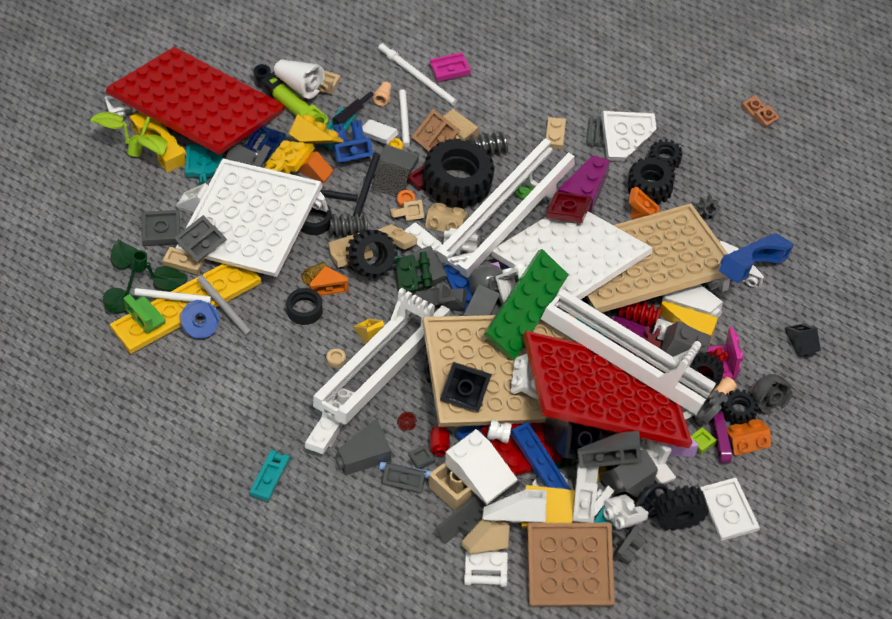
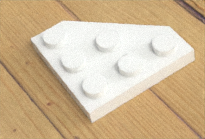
(625, 132)

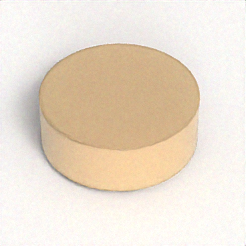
(336, 358)

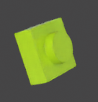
(704, 440)

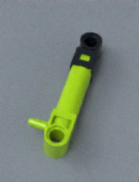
(277, 89)

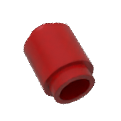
(439, 440)

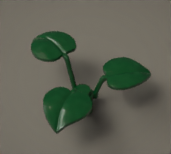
(128, 256)

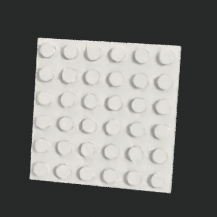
(257, 214)
(587, 251)

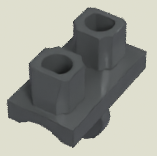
(631, 538)

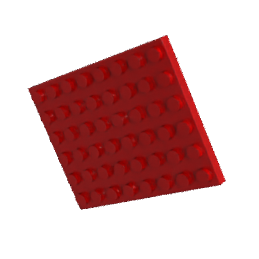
(196, 100)
(593, 392)

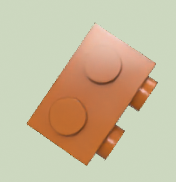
(749, 436)

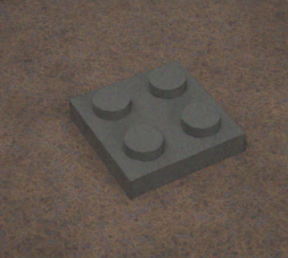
(160, 227)

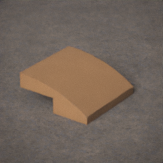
(434, 130)

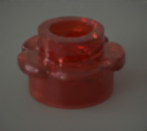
(407, 416)

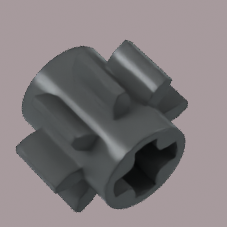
(707, 211)

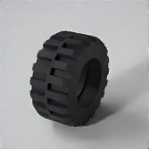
(452, 189)

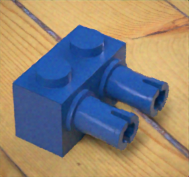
(358, 147)

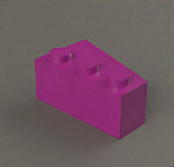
(588, 179)

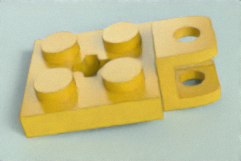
(289, 156)

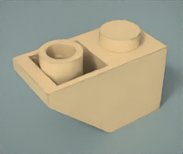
(487, 537)

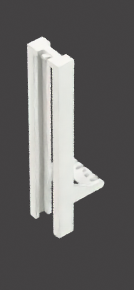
(522, 174)
(404, 311)
(676, 367)

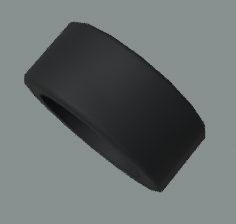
(320, 227)
(307, 317)

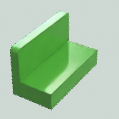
(143, 313)

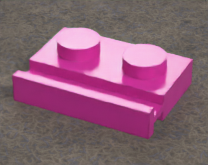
(450, 67)

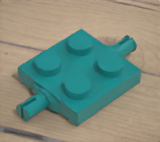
(201, 162)

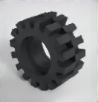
(668, 148)
(711, 362)
(739, 398)

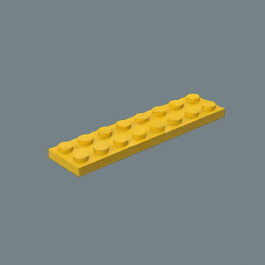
(226, 280)

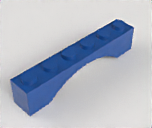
(769, 249)

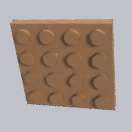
(570, 565)

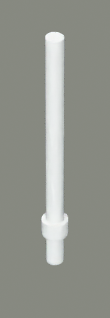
(394, 56)

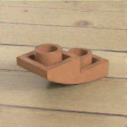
(758, 111)

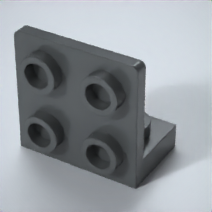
(243, 155)

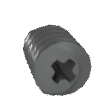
(491, 143)
(348, 224)

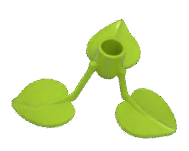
(136, 142)

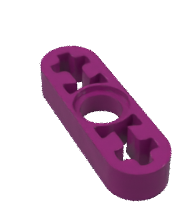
(721, 435)

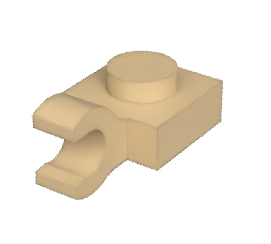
(411, 210)

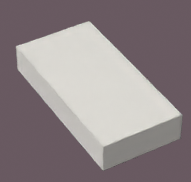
(379, 131)

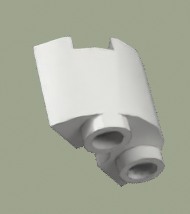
(623, 512)

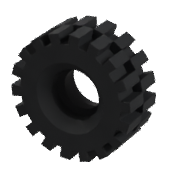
(681, 508)

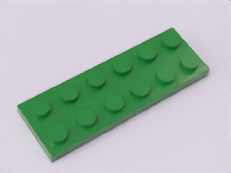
(526, 304)

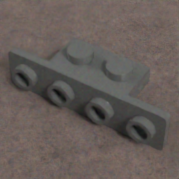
(463, 519)

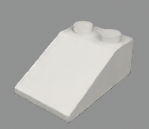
(480, 467)

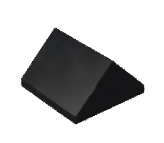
(465, 386)

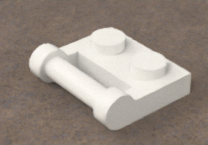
(486, 563)

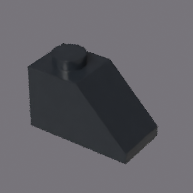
(804, 339)

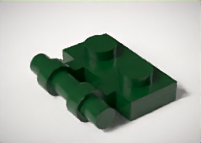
(408, 275)

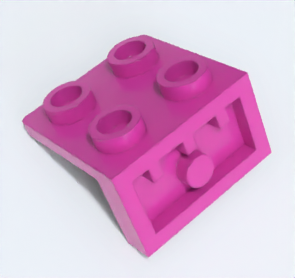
(732, 365)

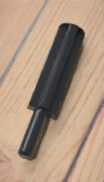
(351, 109)

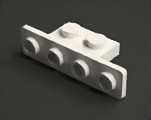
(659, 453)

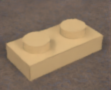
(555, 132)
(182, 261)

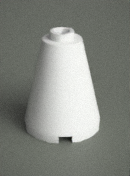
(301, 76)

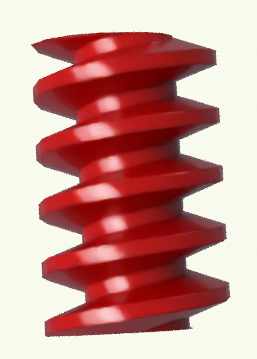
(641, 313)

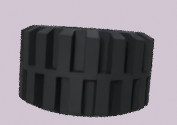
(653, 170)
(385, 258)

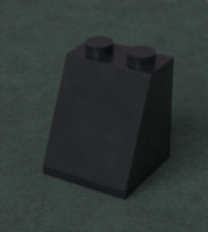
(570, 436)

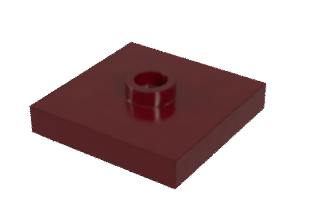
(569, 207)

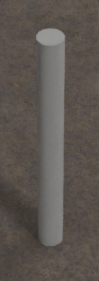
(224, 305)

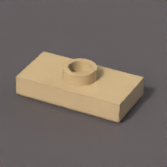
(401, 238)

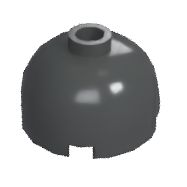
(485, 276)
(771, 389)

